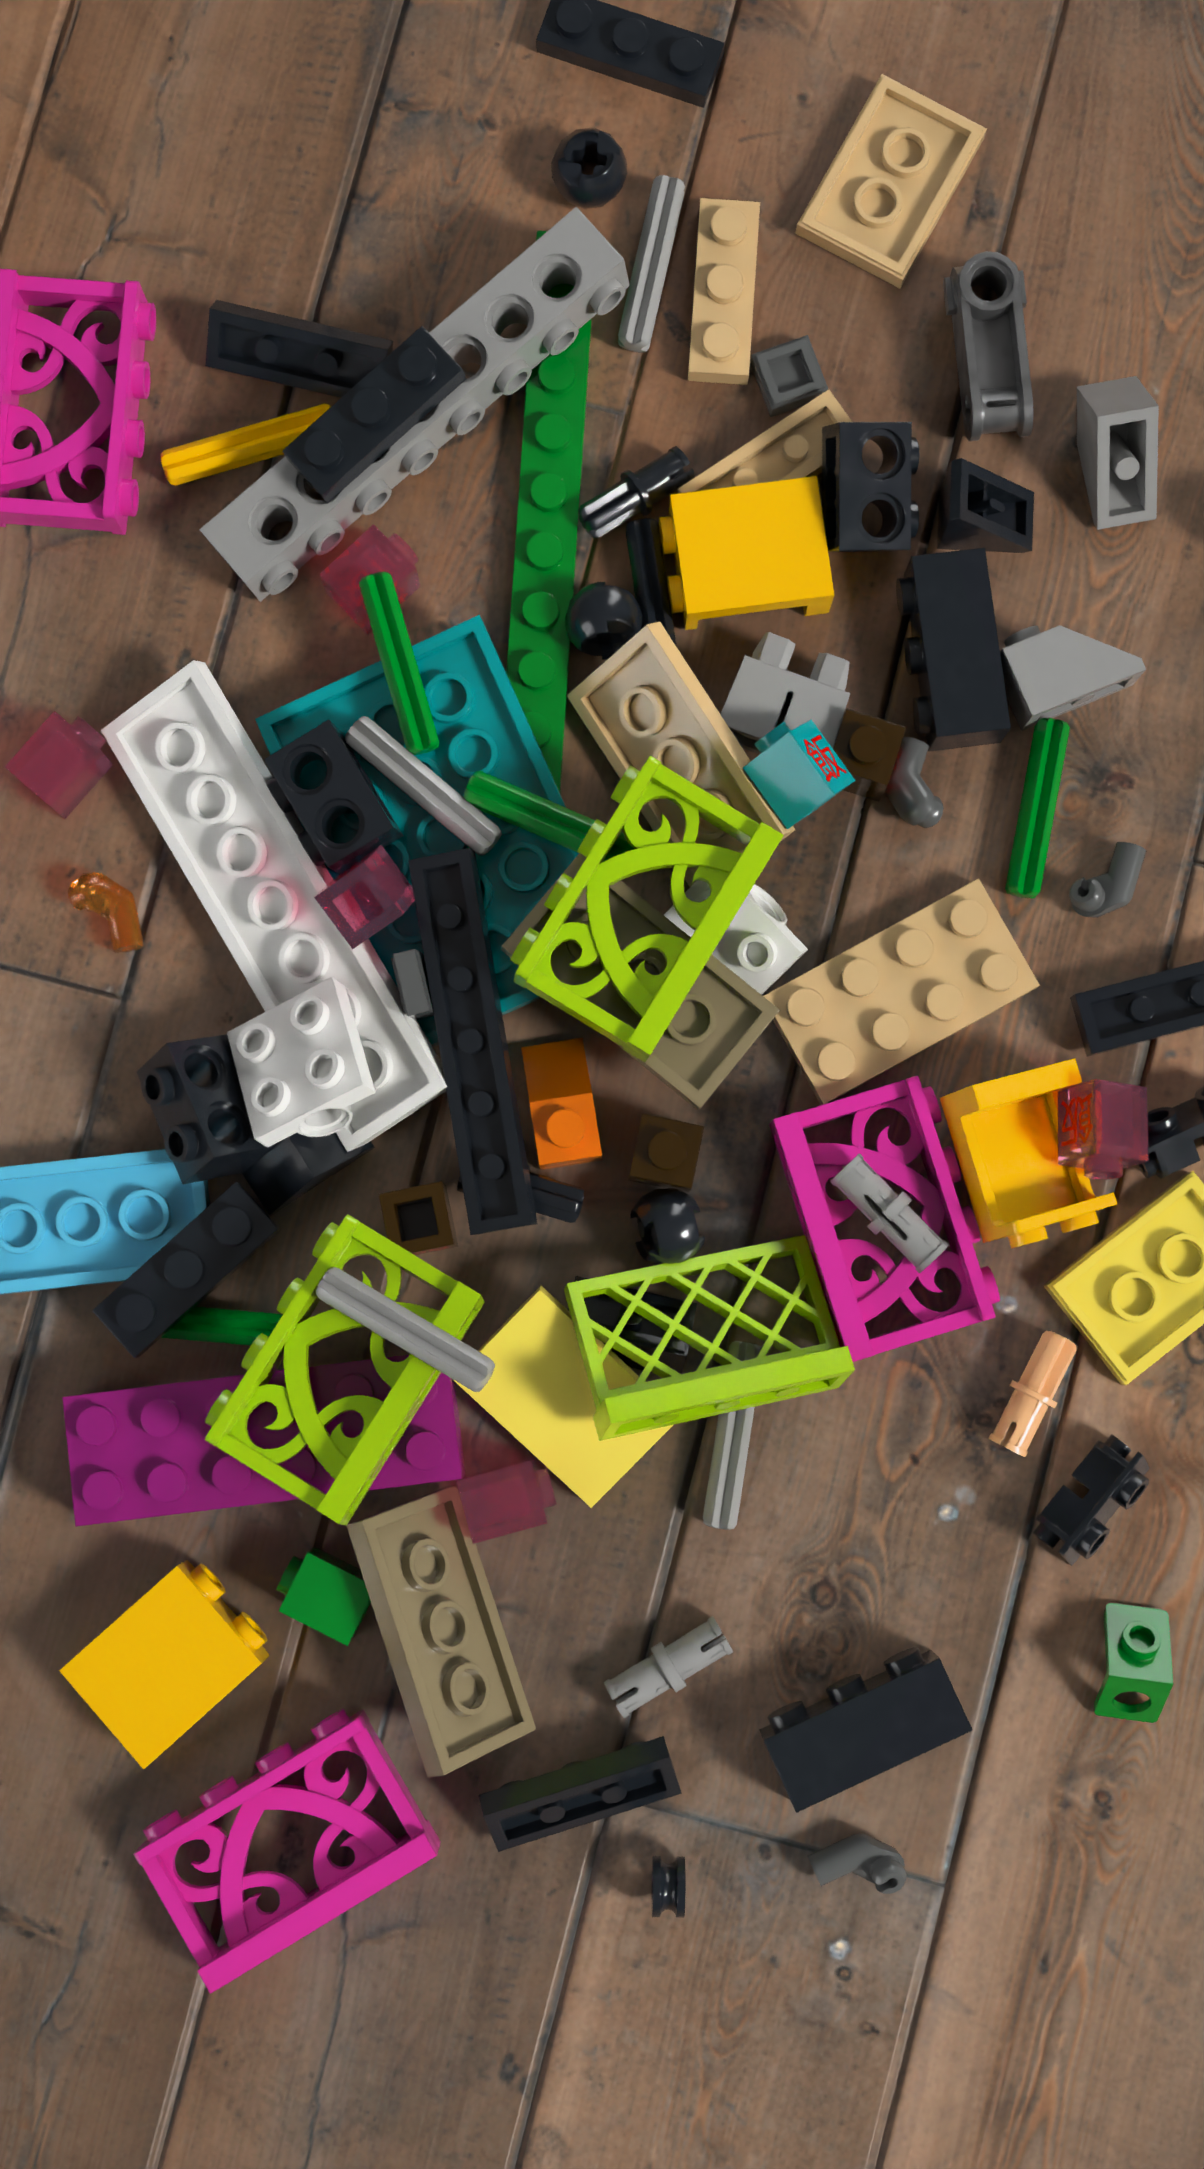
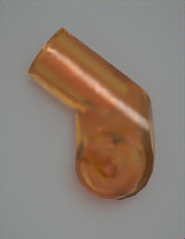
(112, 901)

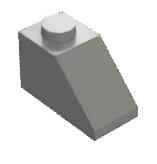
(1118, 450)
(1061, 672)

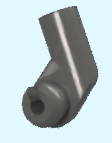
(909, 791)
(1112, 889)
(863, 1857)

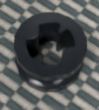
(668, 1886)

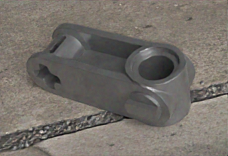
(991, 346)

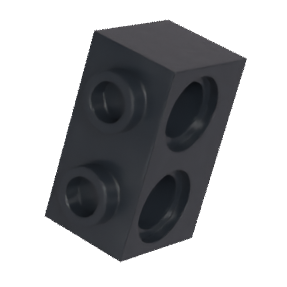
(851, 486)
(343, 791)
(200, 1108)

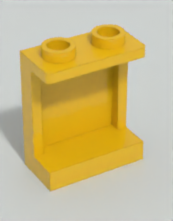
(747, 550)
(1010, 1156)
(166, 1661)

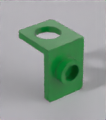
(1135, 1662)

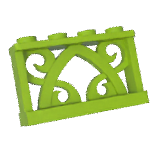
(724, 870)
(349, 1461)

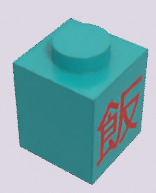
(797, 771)

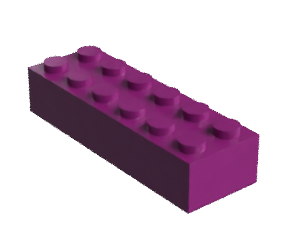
(149, 1457)

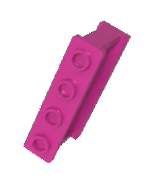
(115, 416)
(813, 1164)
(260, 1934)

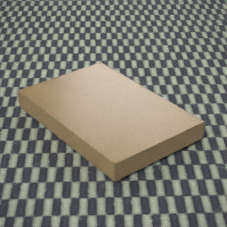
(890, 181)

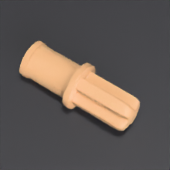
(1034, 1392)

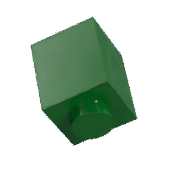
(325, 1594)

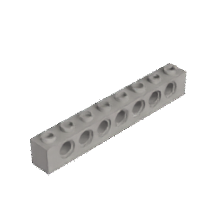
(566, 254)

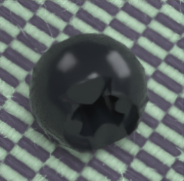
(570, 160)
(602, 619)
(667, 1226)

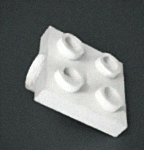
(757, 940)
(301, 1065)

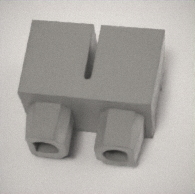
(766, 684)

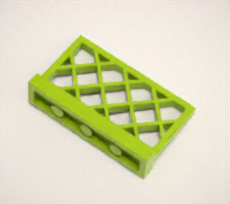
(716, 1389)

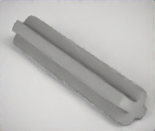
(651, 263)
(423, 785)
(405, 1329)
(729, 1456)

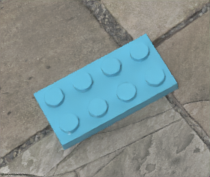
(90, 1218)

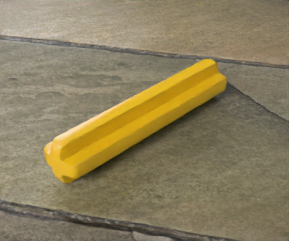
(236, 446)

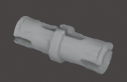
(889, 1213)
(668, 1667)

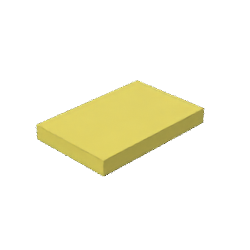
(1141, 1282)
(547, 1401)

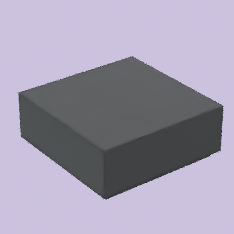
(788, 375)
(413, 984)

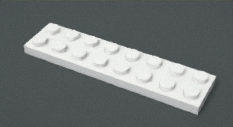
(260, 884)

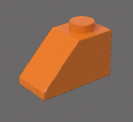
(561, 1104)

